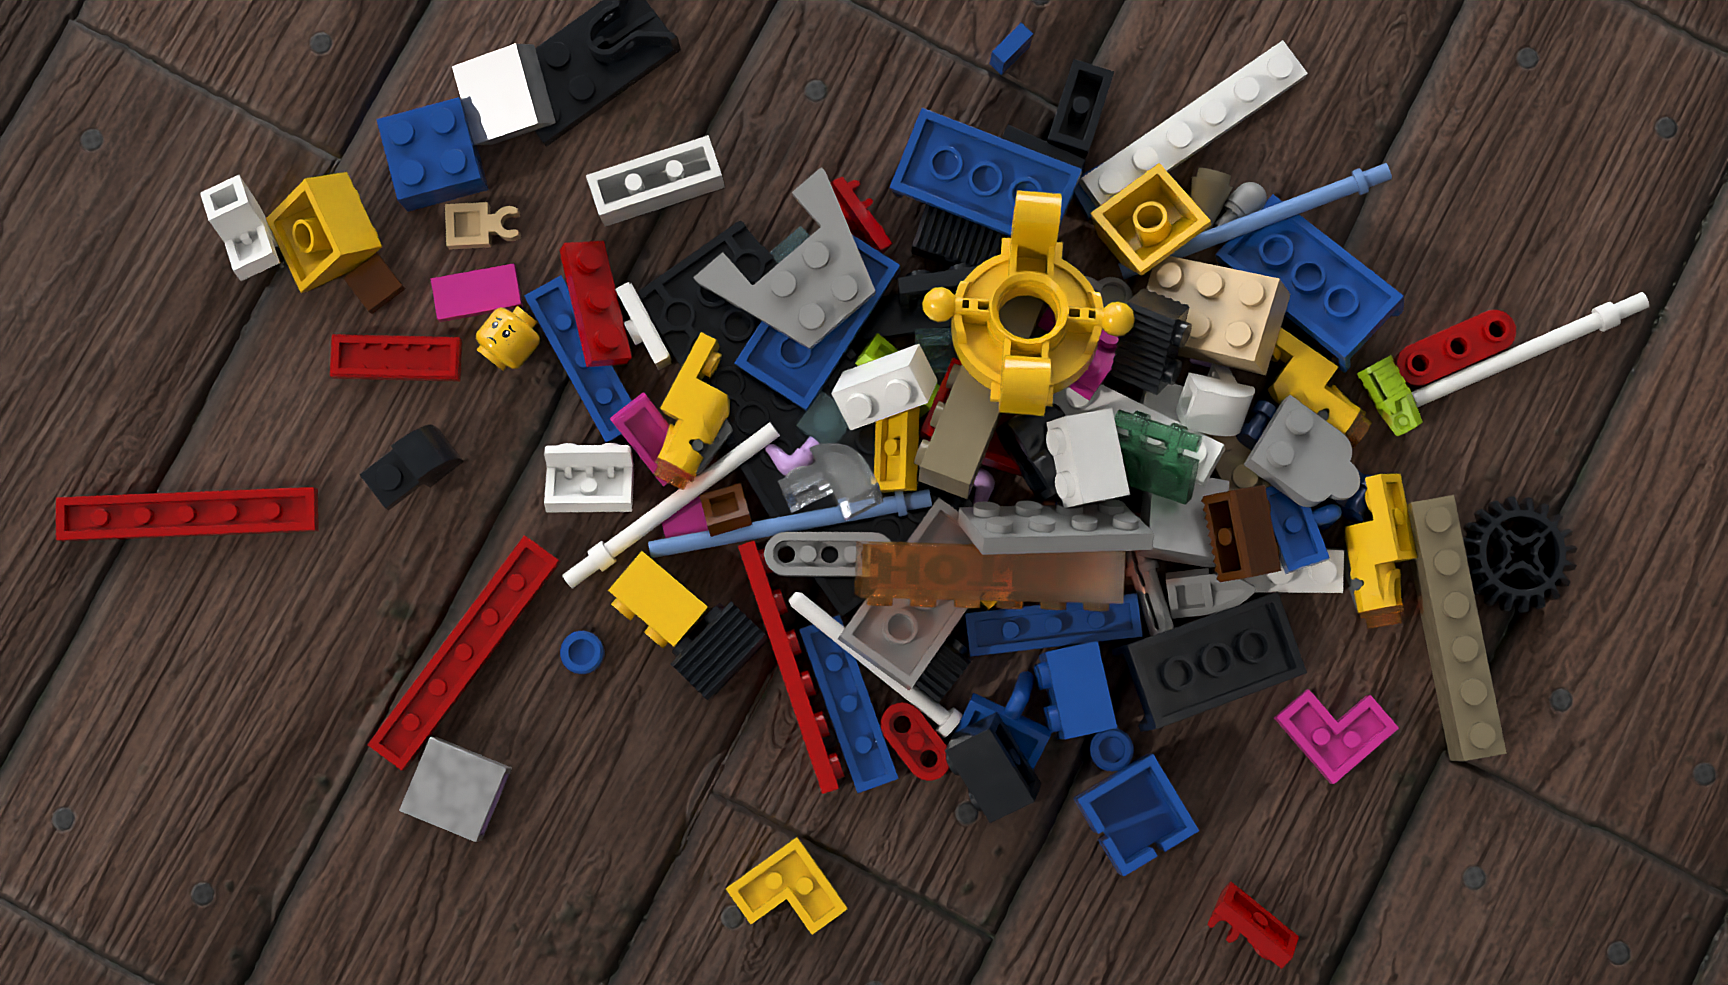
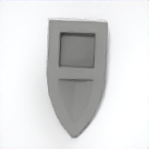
(1200, 593)

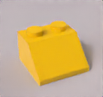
(1148, 220)
(323, 230)

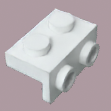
(589, 478)

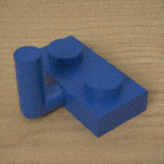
(1298, 530)
(1028, 734)

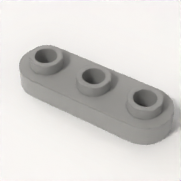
(808, 552)

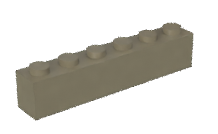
(969, 417)
(1453, 632)

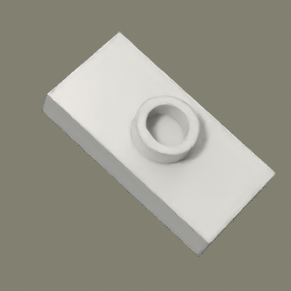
(641, 327)

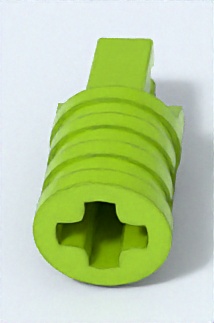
(1391, 395)

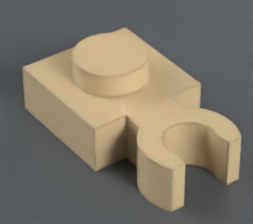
(472, 225)

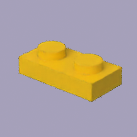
(896, 451)

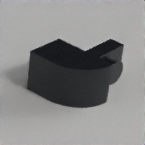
(415, 460)

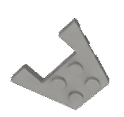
(811, 286)

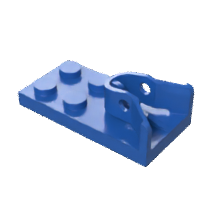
(976, 172)
(1330, 289)
(803, 372)

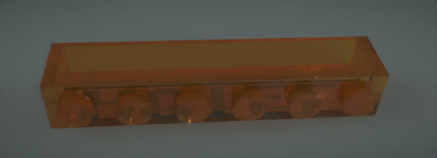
(965, 575)

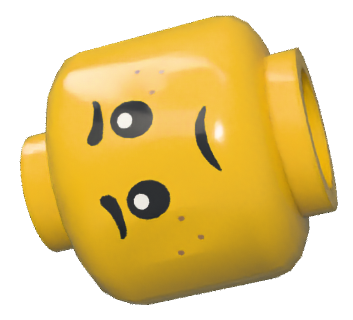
(507, 338)

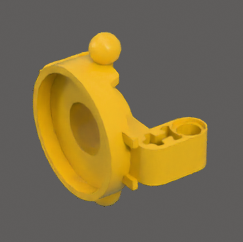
(1018, 369)

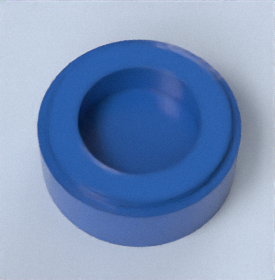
(582, 652)
(1111, 749)

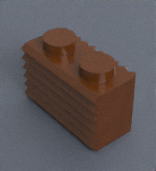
(1241, 533)

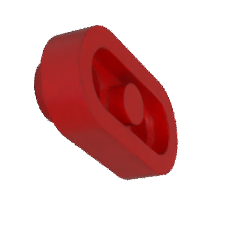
(915, 741)

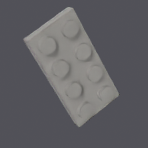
(1053, 528)
(902, 636)

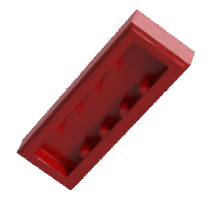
(396, 357)

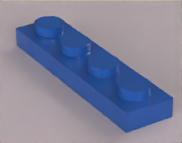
(597, 386)
(1041, 628)
(849, 710)

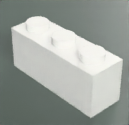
(655, 181)

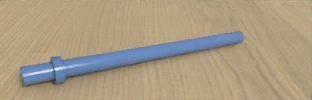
(1358, 182)
(802, 521)

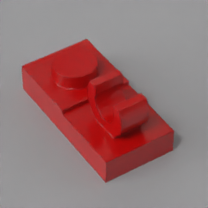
(858, 218)
(1263, 930)

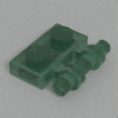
(1156, 468)

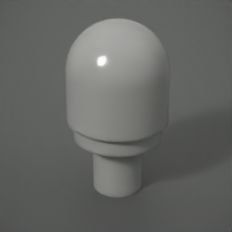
(1243, 201)

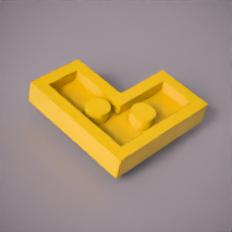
(789, 876)

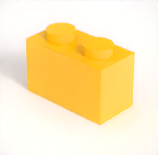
(658, 600)

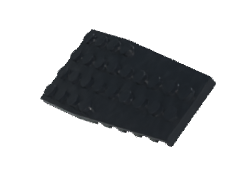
(684, 311)

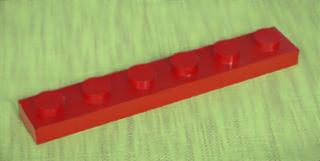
(187, 514)
(463, 653)
(797, 683)

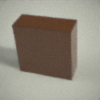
(374, 283)
(725, 509)

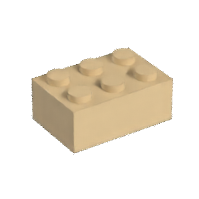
(1230, 311)

